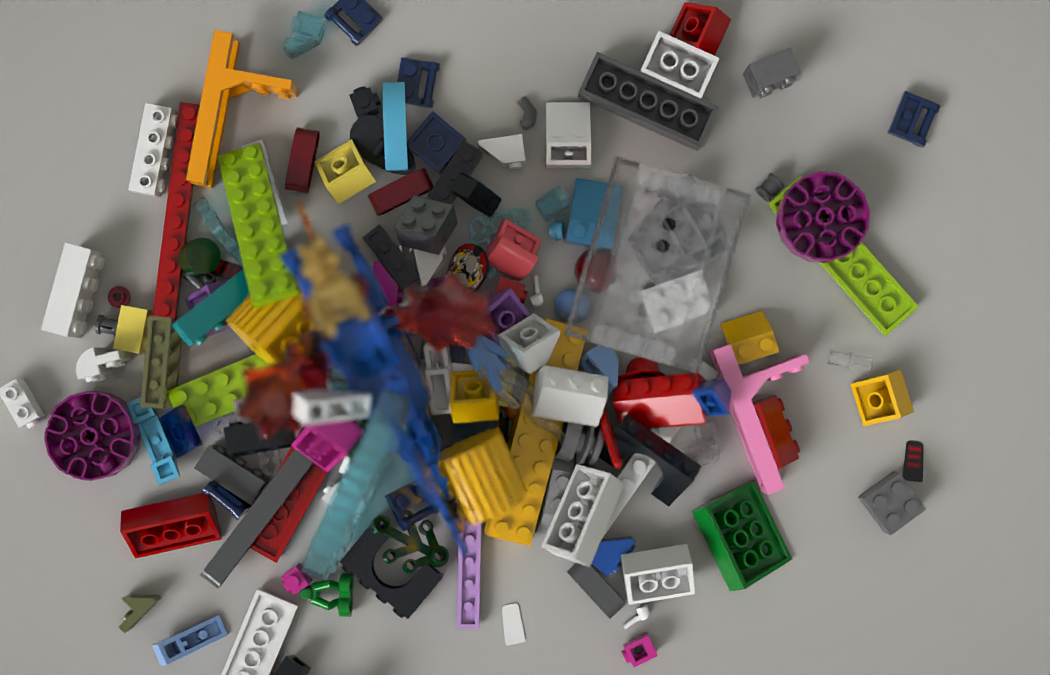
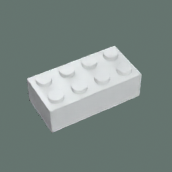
(73, 291)
(583, 515)

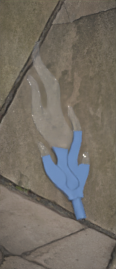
(509, 385)

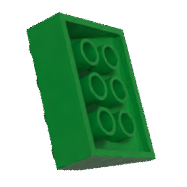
(742, 536)

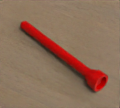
(610, 440)

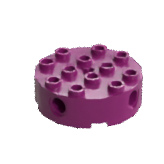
(832, 197)
(74, 422)

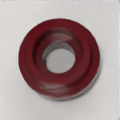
(125, 296)

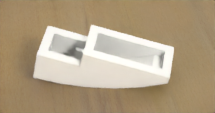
(438, 378)

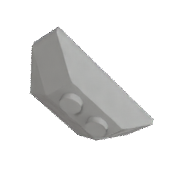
(557, 482)

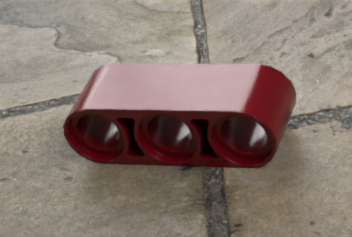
(302, 160)
(400, 191)

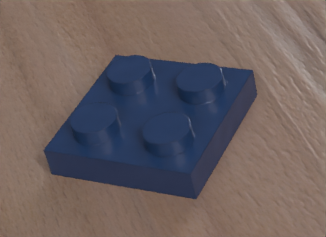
(435, 142)

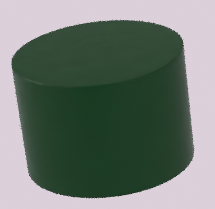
(199, 256)

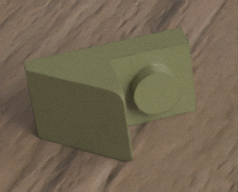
(140, 605)

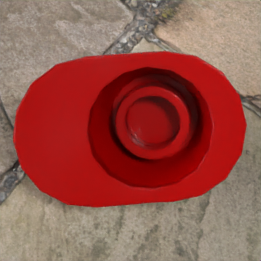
(641, 368)

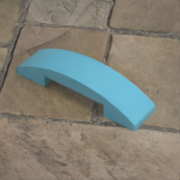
(395, 126)
(156, 442)

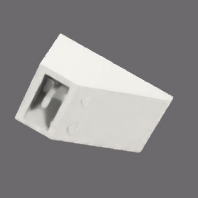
(568, 135)

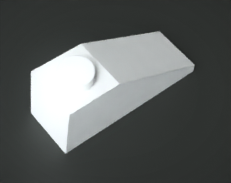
(330, 406)

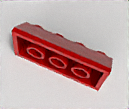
(660, 400)
(170, 525)

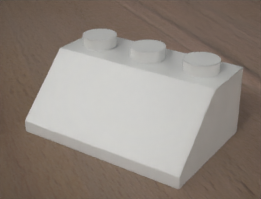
(569, 395)

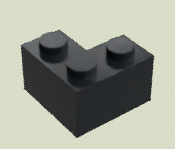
(467, 429)

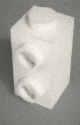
(21, 404)

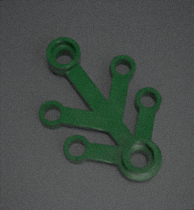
(413, 544)

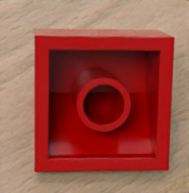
(701, 26)

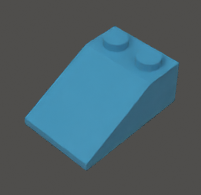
(585, 211)

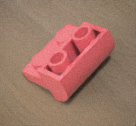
(513, 250)

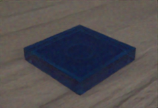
(180, 431)

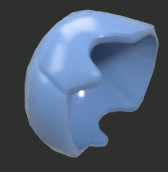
(564, 302)

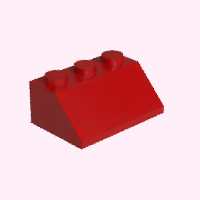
(777, 430)

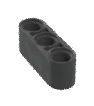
(597, 588)

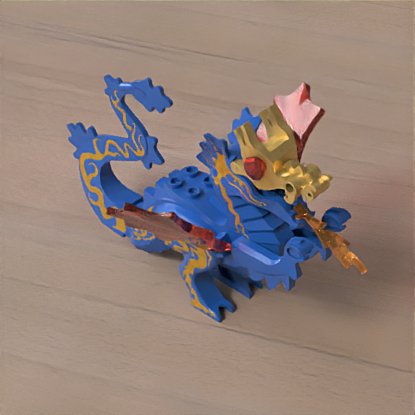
(370, 353)

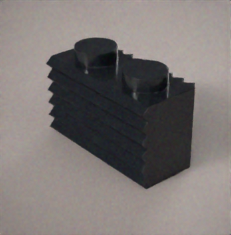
(476, 194)

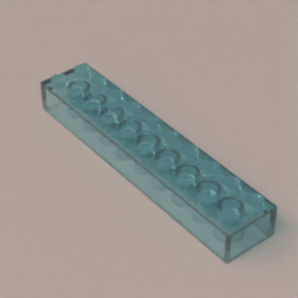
(357, 485)

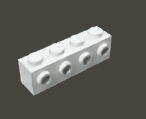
(152, 150)

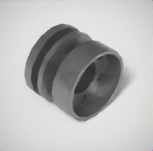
(585, 442)

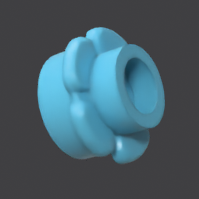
(557, 230)

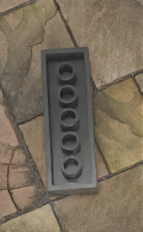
(647, 101)

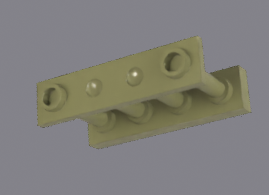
(160, 362)

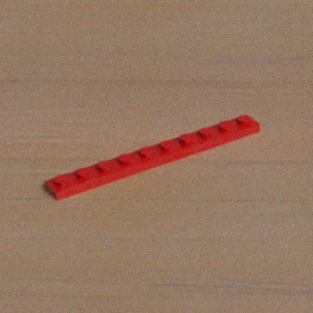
(176, 215)

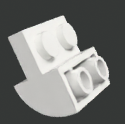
(97, 363)

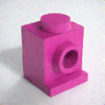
(295, 579)
(646, 654)

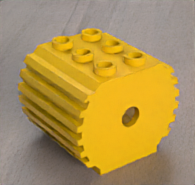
(271, 327)
(482, 476)

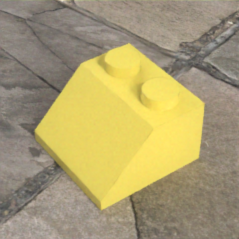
(344, 171)

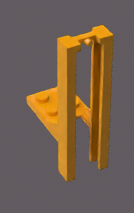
(221, 85)

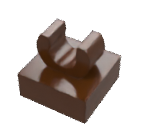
(311, 343)

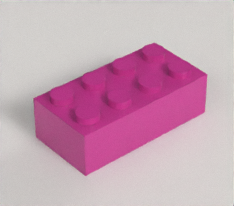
(327, 442)

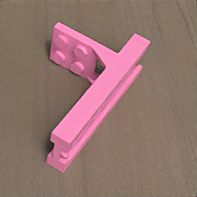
(744, 413)

